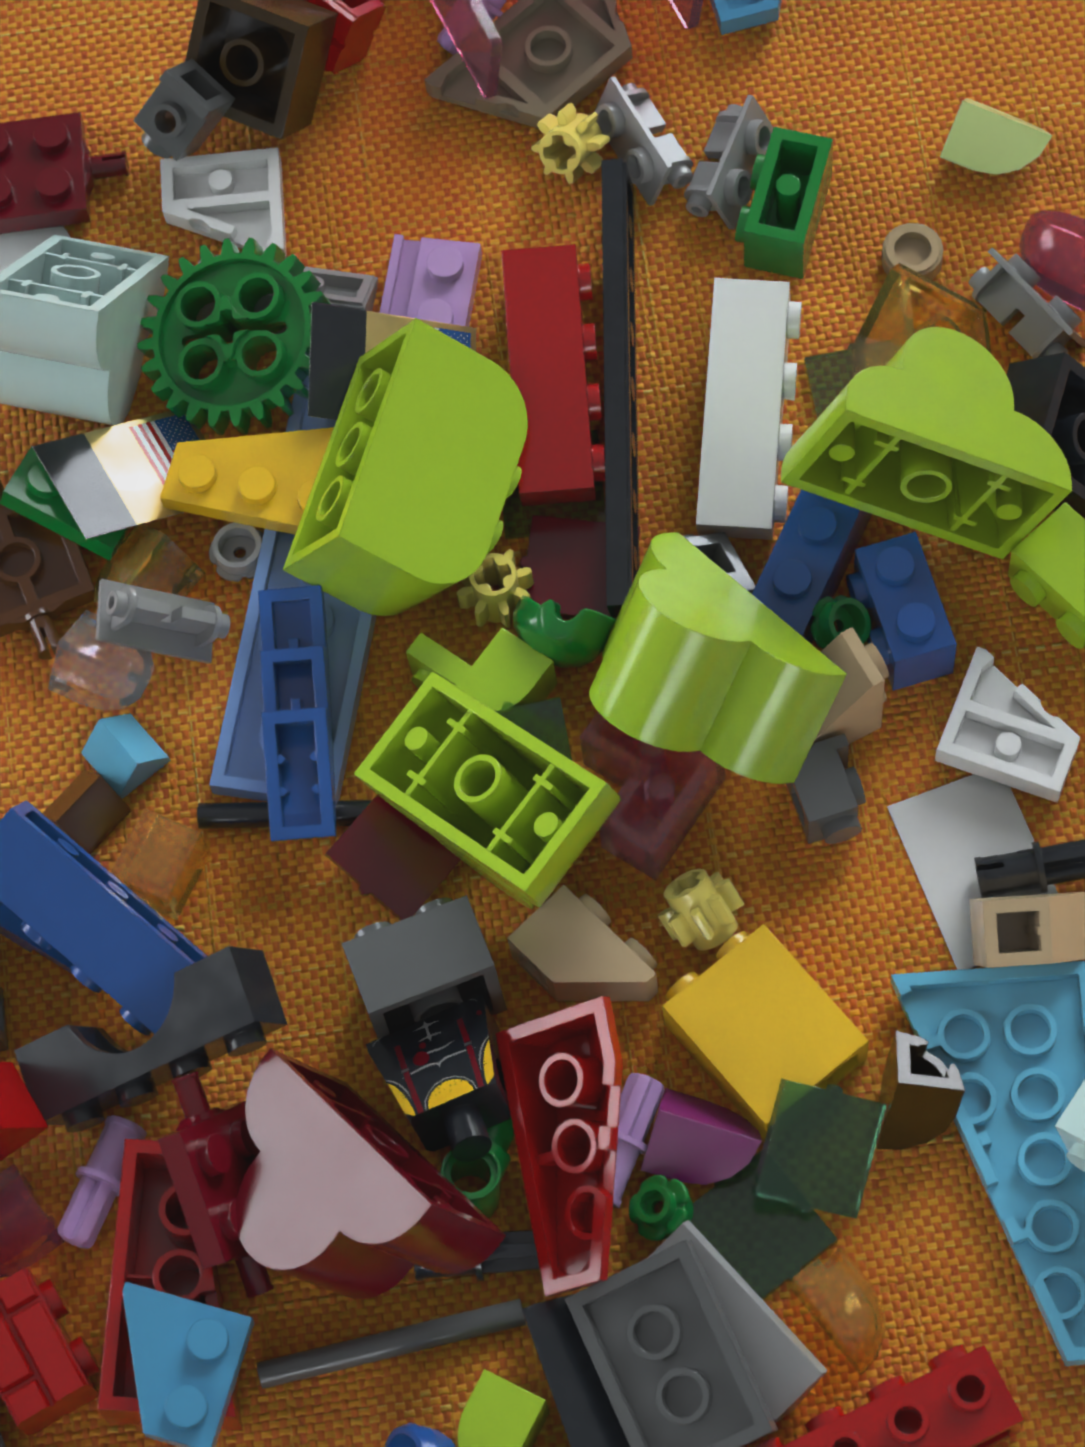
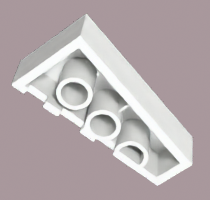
(745, 408)

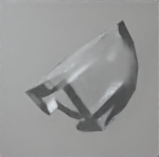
(96, 671)

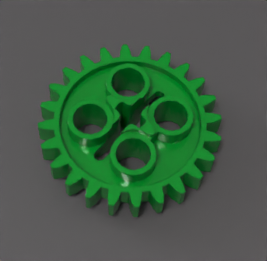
(234, 285)

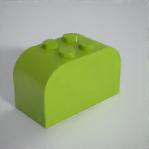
(411, 474)

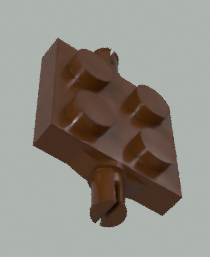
(38, 578)

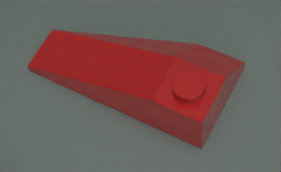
(565, 1120)

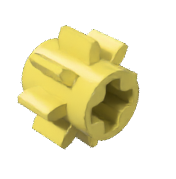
(570, 143)
(499, 604)
(700, 909)

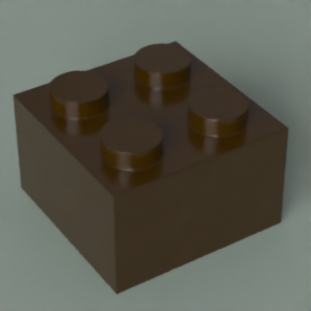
(265, 57)

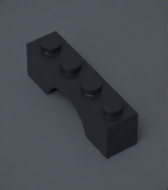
(215, 1010)

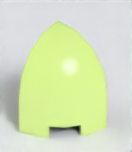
(992, 140)

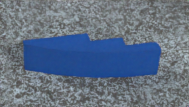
(297, 714)

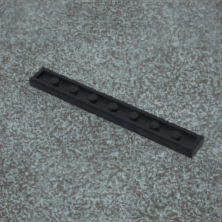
(620, 383)

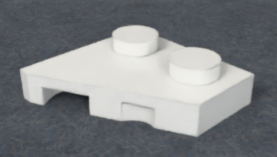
(227, 196)
(1006, 733)

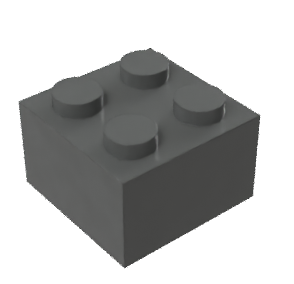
(423, 965)

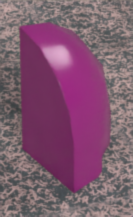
(698, 1140)

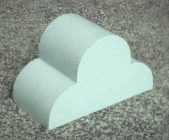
(75, 327)

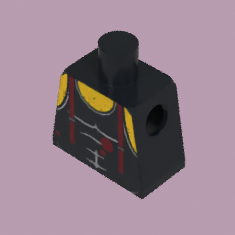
(447, 1077)

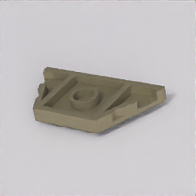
(548, 59)

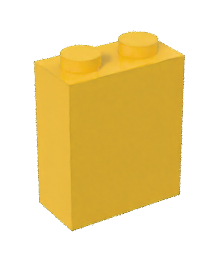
(759, 1022)

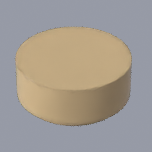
(914, 247)

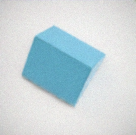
(123, 753)

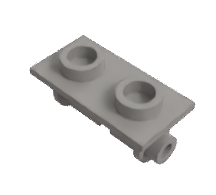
(630, 121)
(736, 141)
(1010, 290)
(158, 621)

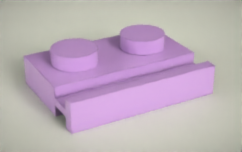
(432, 280)

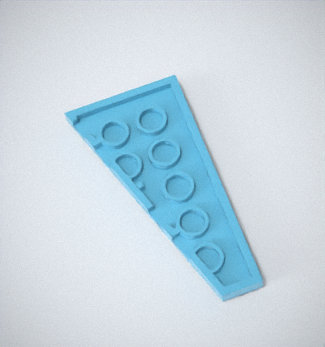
(1021, 1063)

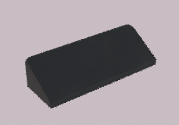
(573, 1377)

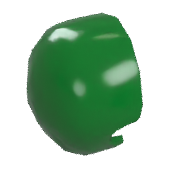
(565, 642)

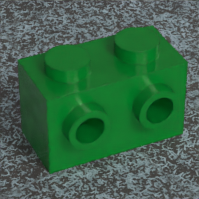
(786, 202)

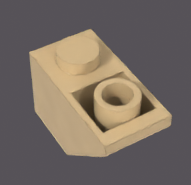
(862, 694)
(1028, 929)
(578, 955)

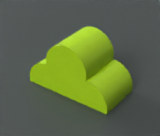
(935, 447)
(712, 669)
(487, 790)

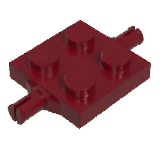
(49, 172)
(207, 1165)

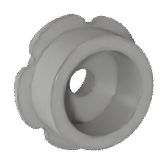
(227, 542)

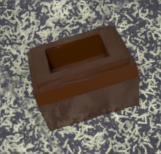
(88, 810)

